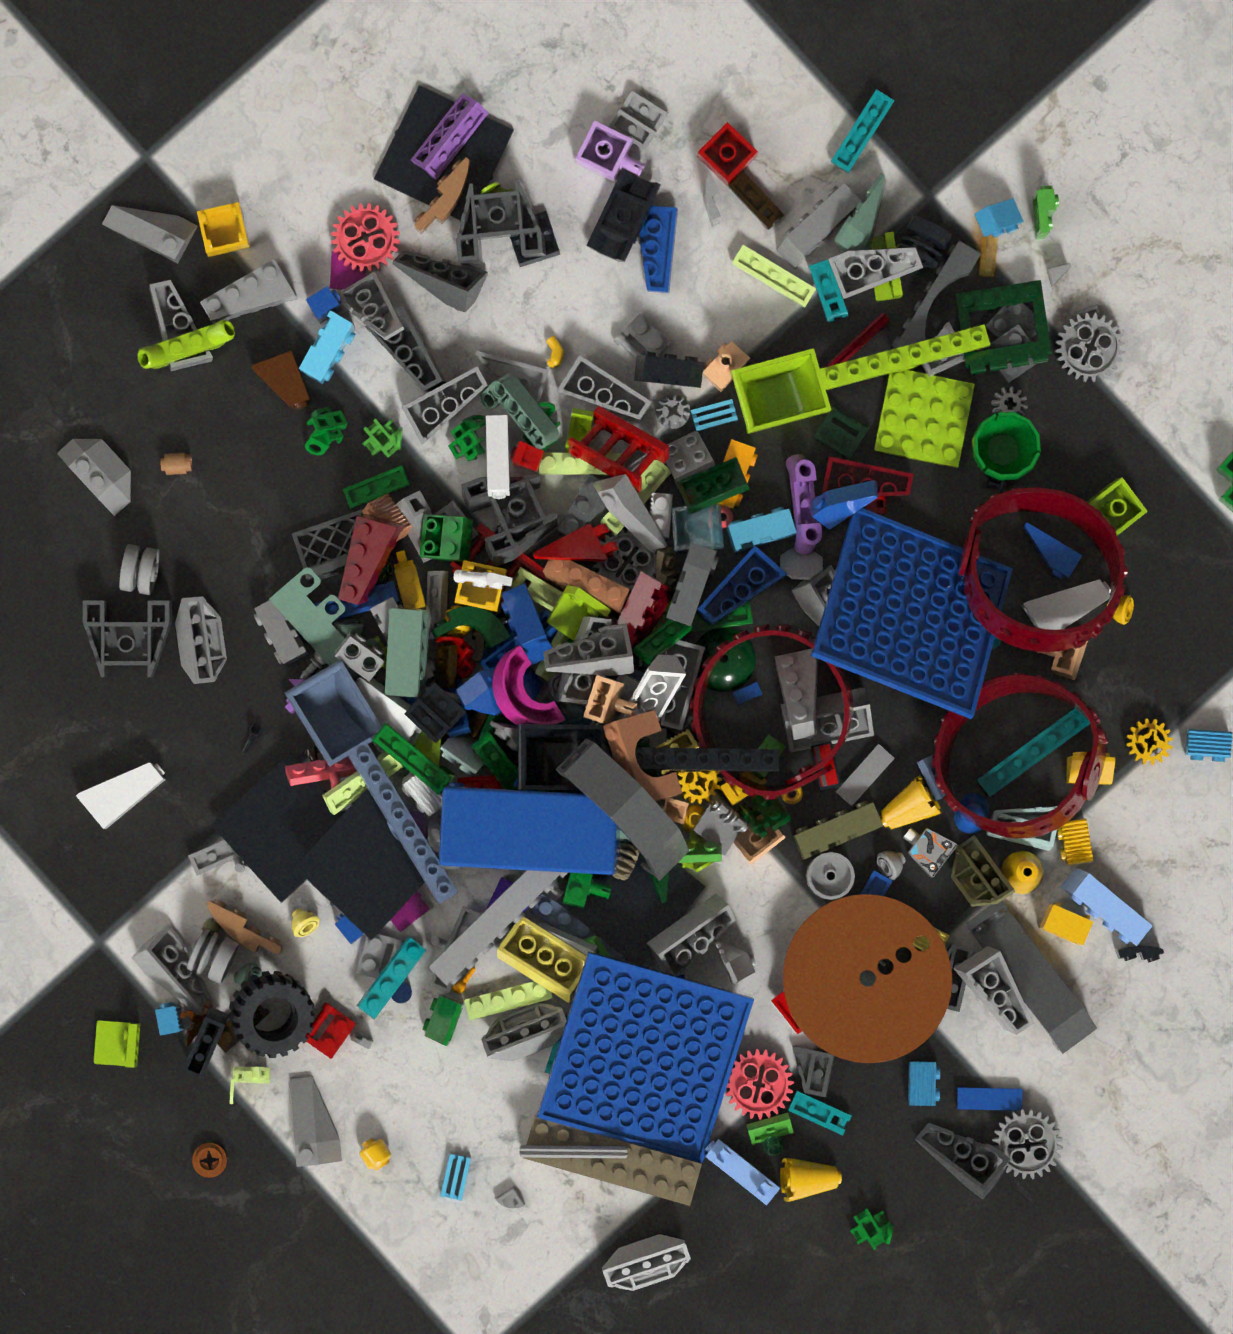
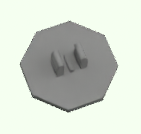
(801, 565)

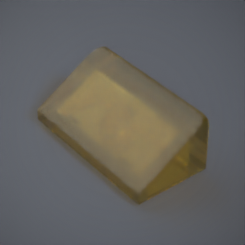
(988, 256)

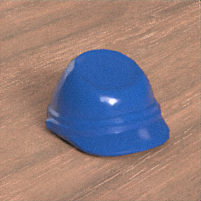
(977, 804)

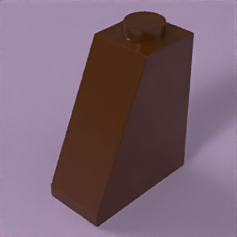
(284, 378)

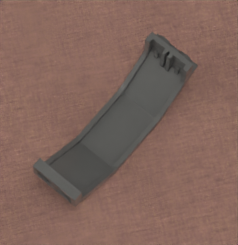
(626, 806)

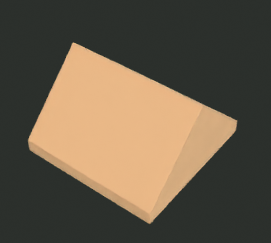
(753, 846)

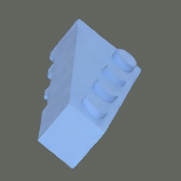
(1106, 906)

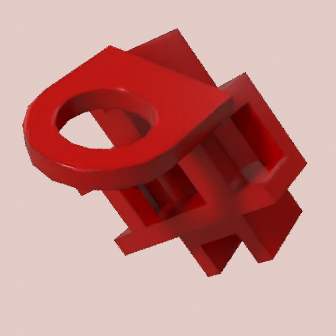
(465, 655)

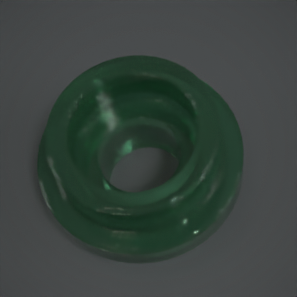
(773, 1145)

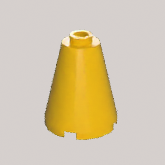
(910, 805)
(1013, 871)
(807, 1178)

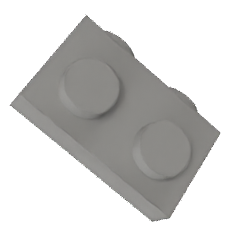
(688, 457)

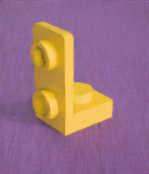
(734, 793)

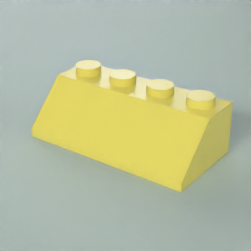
(543, 958)

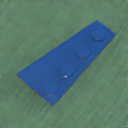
(658, 247)

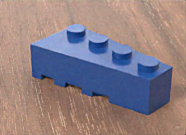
(745, 582)

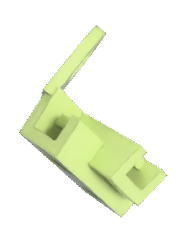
(249, 1075)

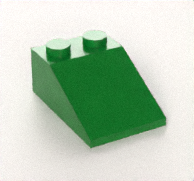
(443, 1019)

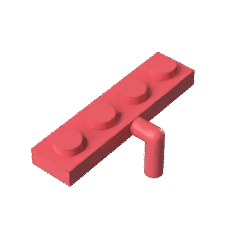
(319, 771)

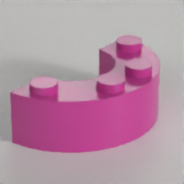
(512, 697)

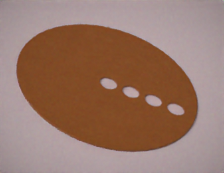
(826, 988)

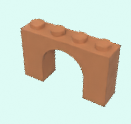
(565, 572)
(622, 741)

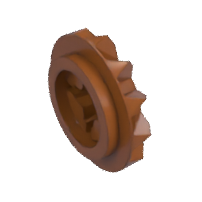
(203, 1167)

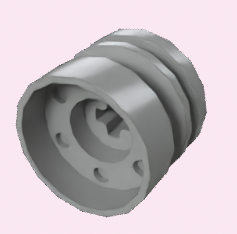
(212, 955)

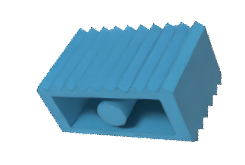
(999, 218)
(1208, 744)
(169, 1019)
(922, 1083)

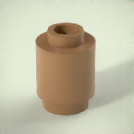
(176, 463)

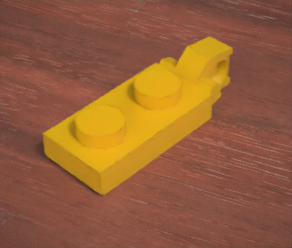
(408, 583)

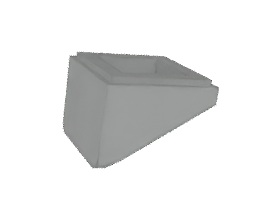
(1057, 272)

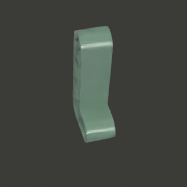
(522, 409)

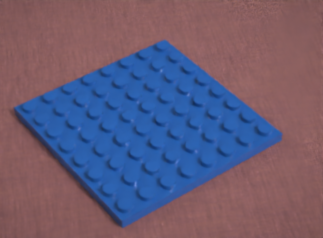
(904, 613)
(645, 1057)

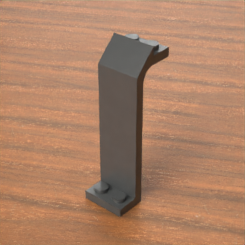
(1034, 976)

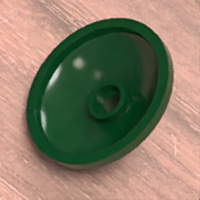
(740, 662)

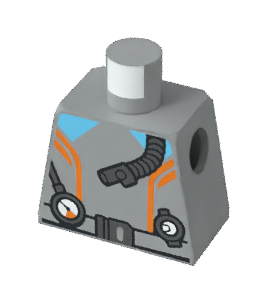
(929, 849)

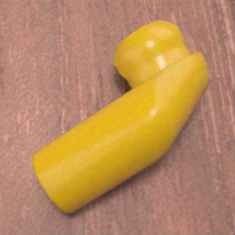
(557, 352)

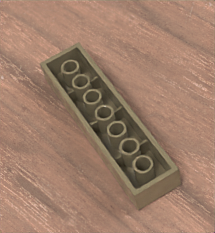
(642, 1170)

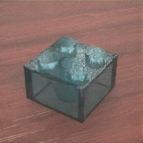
(698, 528)

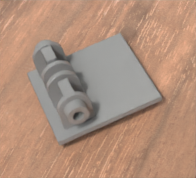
(720, 824)

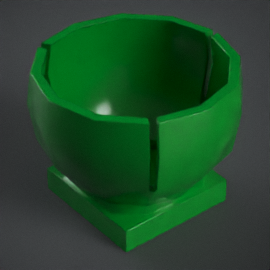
(1006, 446)

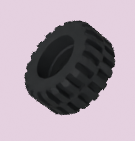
(289, 1034)

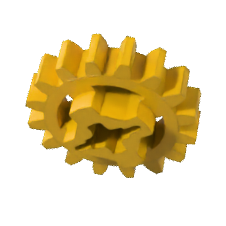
(1158, 744)
(703, 789)

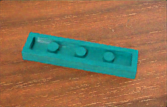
(862, 131)
(391, 977)

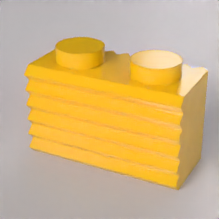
(1075, 842)

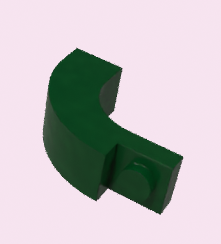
(483, 621)

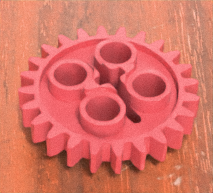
(373, 256)
(778, 1088)

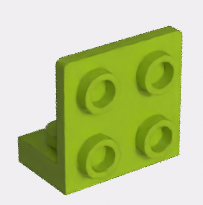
(571, 608)
(117, 1043)

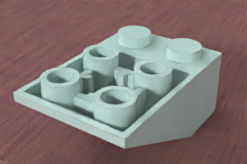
(460, 750)

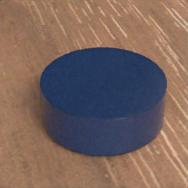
(403, 993)

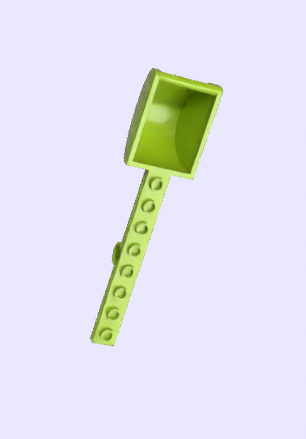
(796, 386)

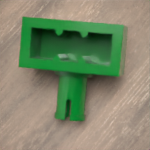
(580, 886)

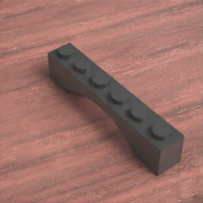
(959, 264)

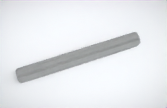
(545, 1151)

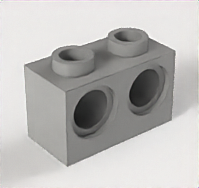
(356, 659)

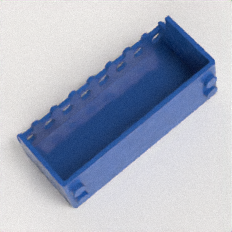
(526, 831)

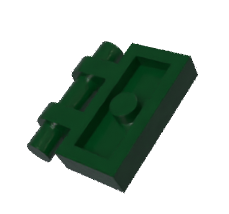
(772, 811)

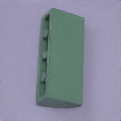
(407, 652)

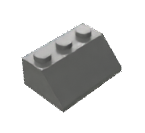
(585, 509)

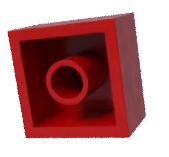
(727, 154)

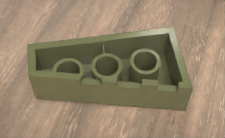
(838, 830)

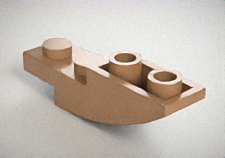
(451, 189)
(234, 924)

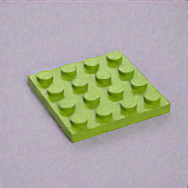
(924, 417)

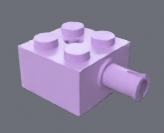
(617, 157)

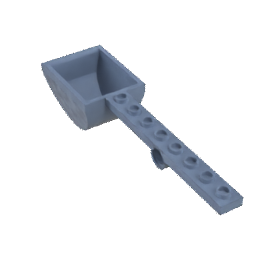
(343, 727)

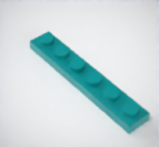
(1033, 752)

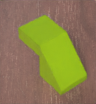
(579, 425)

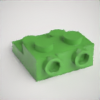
(1044, 205)

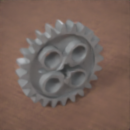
(1107, 355)
(619, 557)
(1024, 1123)

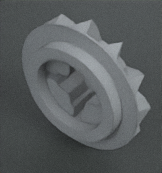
(673, 421)

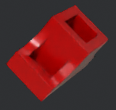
(526, 457)

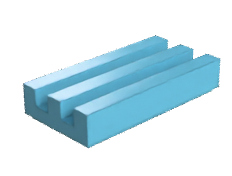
(710, 407)
(451, 1195)

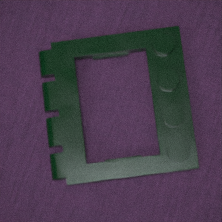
(1006, 296)

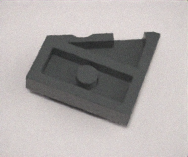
(814, 1070)

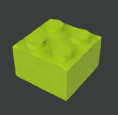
(1118, 504)

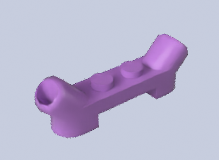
(802, 479)

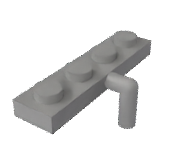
(215, 856)
(465, 919)

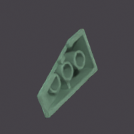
(859, 231)

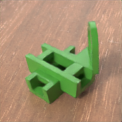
(383, 442)

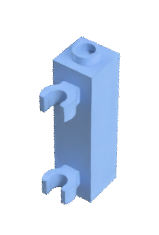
(741, 1171)

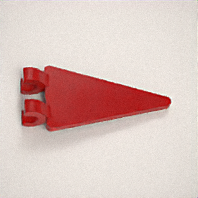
(580, 546)

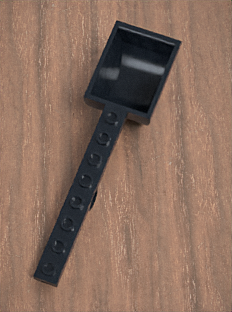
(548, 745)

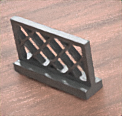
(330, 566)

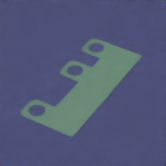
(313, 620)

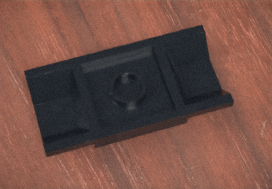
(623, 216)

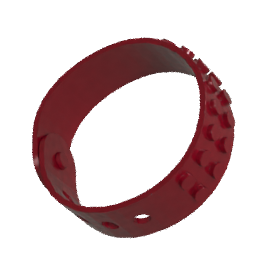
(1061, 505)
(1089, 772)
(807, 773)

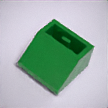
(446, 538)

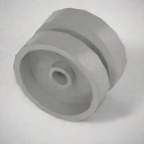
(139, 569)
(817, 875)

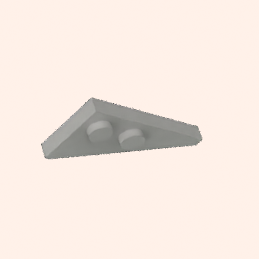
(530, 376)

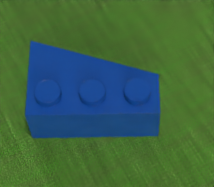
(526, 622)

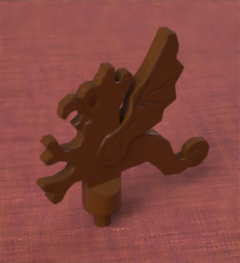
(197, 1021)

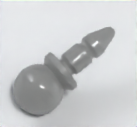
(317, 661)

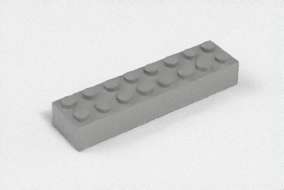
(492, 924)

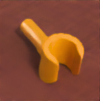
(459, 986)

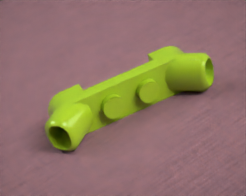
(186, 345)

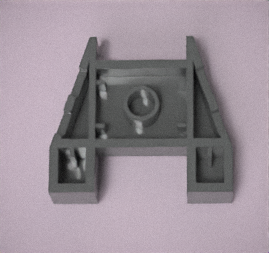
(498, 217)
(517, 514)
(696, 570)
(127, 641)

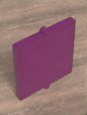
(342, 276)
(410, 912)

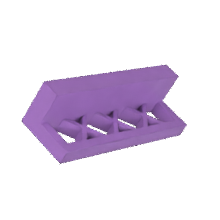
(452, 137)

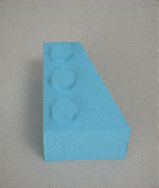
(328, 348)
(761, 529)

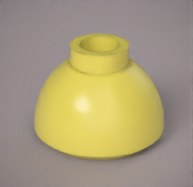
(304, 922)

